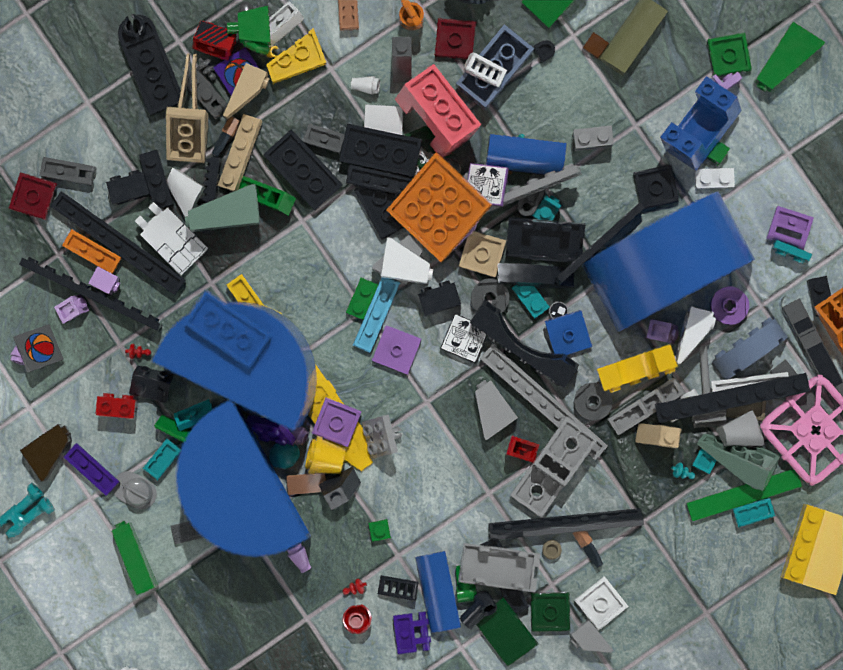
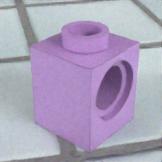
(105, 281)

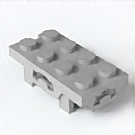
(498, 567)

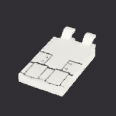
(171, 239)

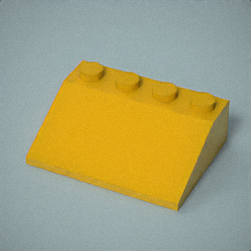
(816, 550)

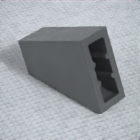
(401, 59)

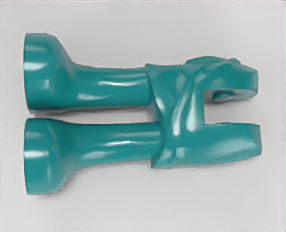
(20, 520)

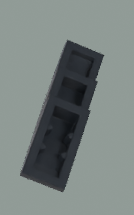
(532, 275)

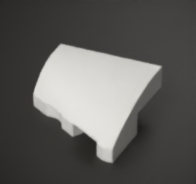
(184, 190)

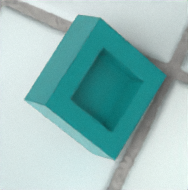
(704, 461)

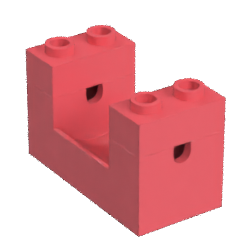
(440, 110)

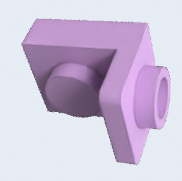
(729, 80)
(71, 308)
(662, 331)

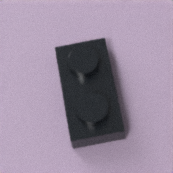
(818, 290)

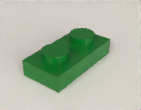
(362, 298)

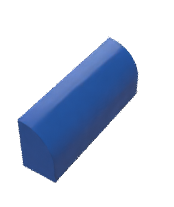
(525, 154)
(437, 592)

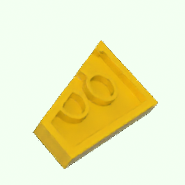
(297, 59)

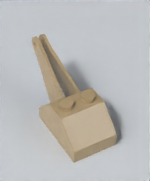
(187, 127)

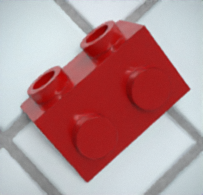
(116, 407)

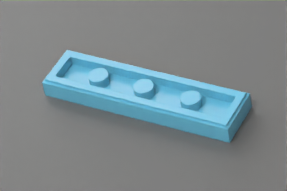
(376, 314)

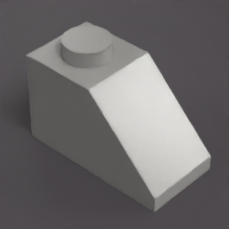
(589, 638)

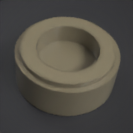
(551, 549)

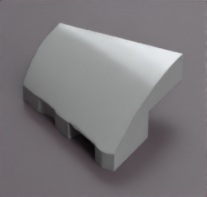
(741, 431)

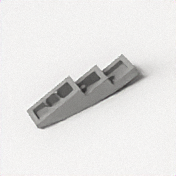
(645, 406)

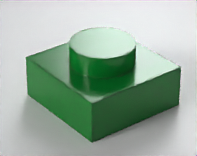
(379, 530)

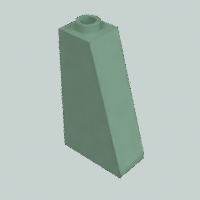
(228, 211)

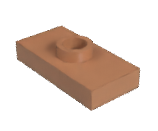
(348, 15)

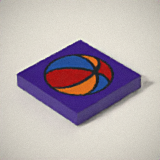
(230, 70)

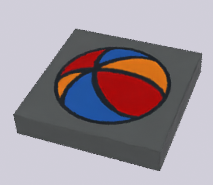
(38, 348)

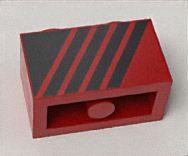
(214, 40)

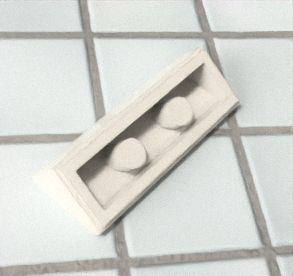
(283, 22)

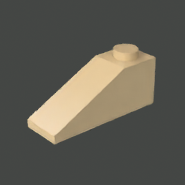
(248, 86)

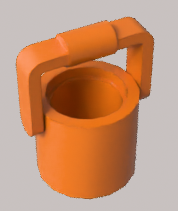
(411, 15)

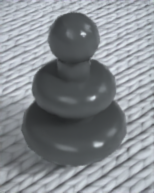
(207, 69)

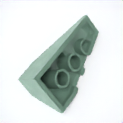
(748, 464)

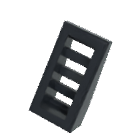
(412, 596)

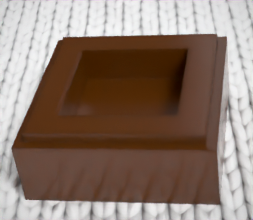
(595, 45)

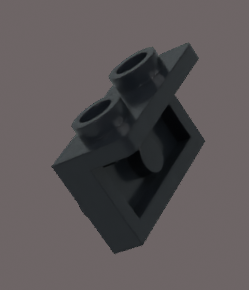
(151, 383)

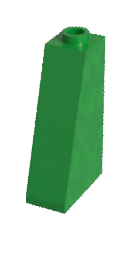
(790, 53)
(134, 558)

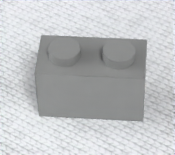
(592, 138)

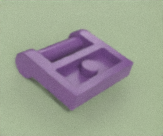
(790, 221)

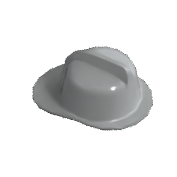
(135, 490)

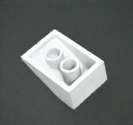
(695, 327)

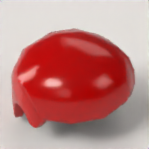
(357, 619)

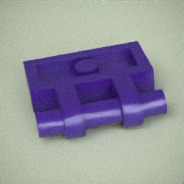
(405, 632)

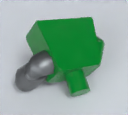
(253, 29)

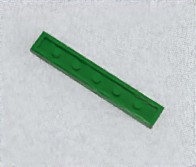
(742, 495)

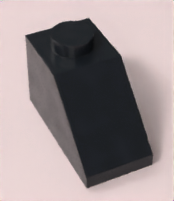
(340, 487)

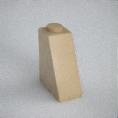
(658, 435)

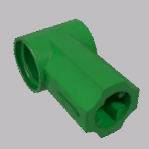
(465, 591)

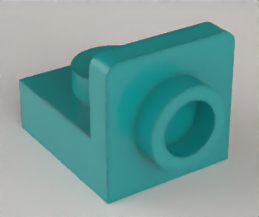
(547, 209)

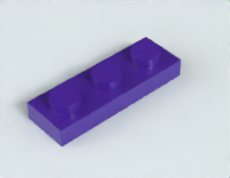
(91, 469)

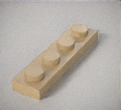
(240, 153)

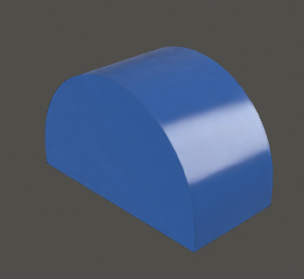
(668, 261)
(276, 385)
(233, 488)

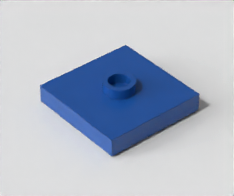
(568, 333)

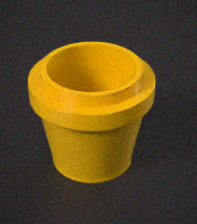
(324, 457)

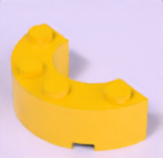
(637, 367)

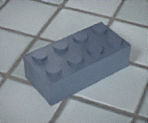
(505, 50)

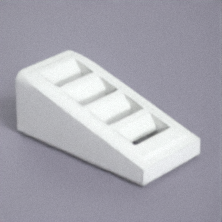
(481, 60)

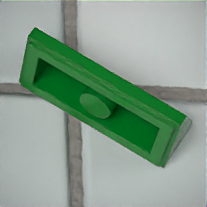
(170, 427)

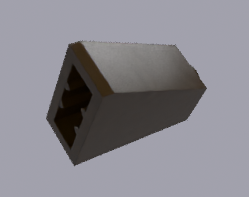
(47, 450)

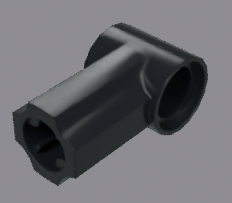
(482, 606)

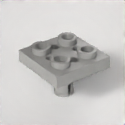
(380, 436)

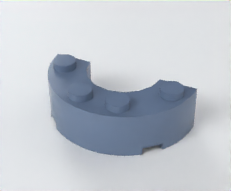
(751, 349)

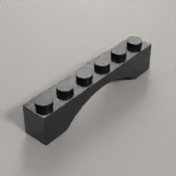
(555, 366)

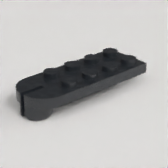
(149, 64)

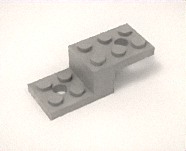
(554, 466)

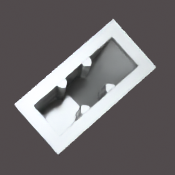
(404, 265)

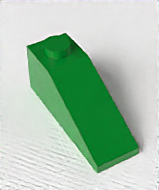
(270, 196)

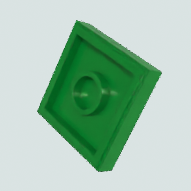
(729, 54)

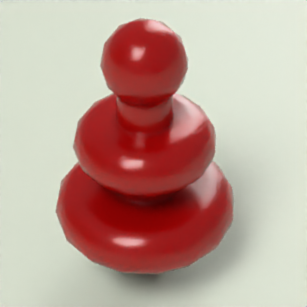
(139, 351)
(353, 588)

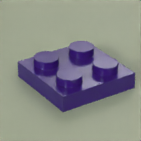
(270, 430)

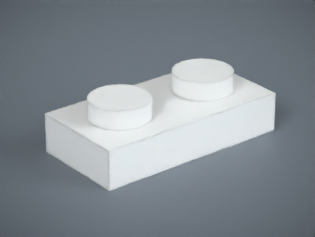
(714, 178)

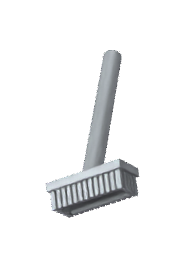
(713, 418)

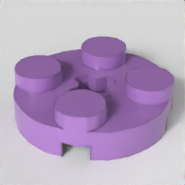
(736, 297)

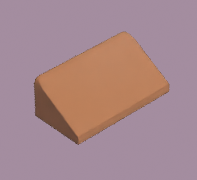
(305, 483)

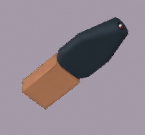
(228, 130)
(584, 541)

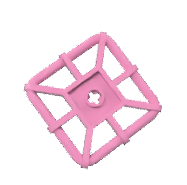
(802, 431)

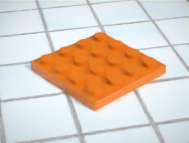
(439, 207)

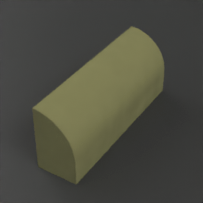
(633, 35)

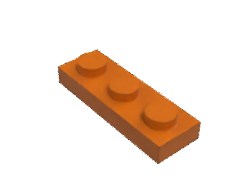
(92, 251)

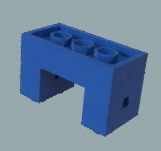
(702, 125)

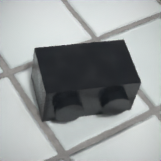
(128, 188)
(439, 299)

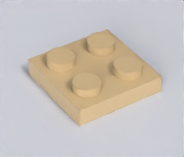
(482, 254)

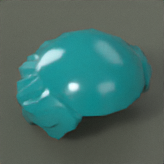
(284, 456)

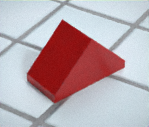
(522, 449)

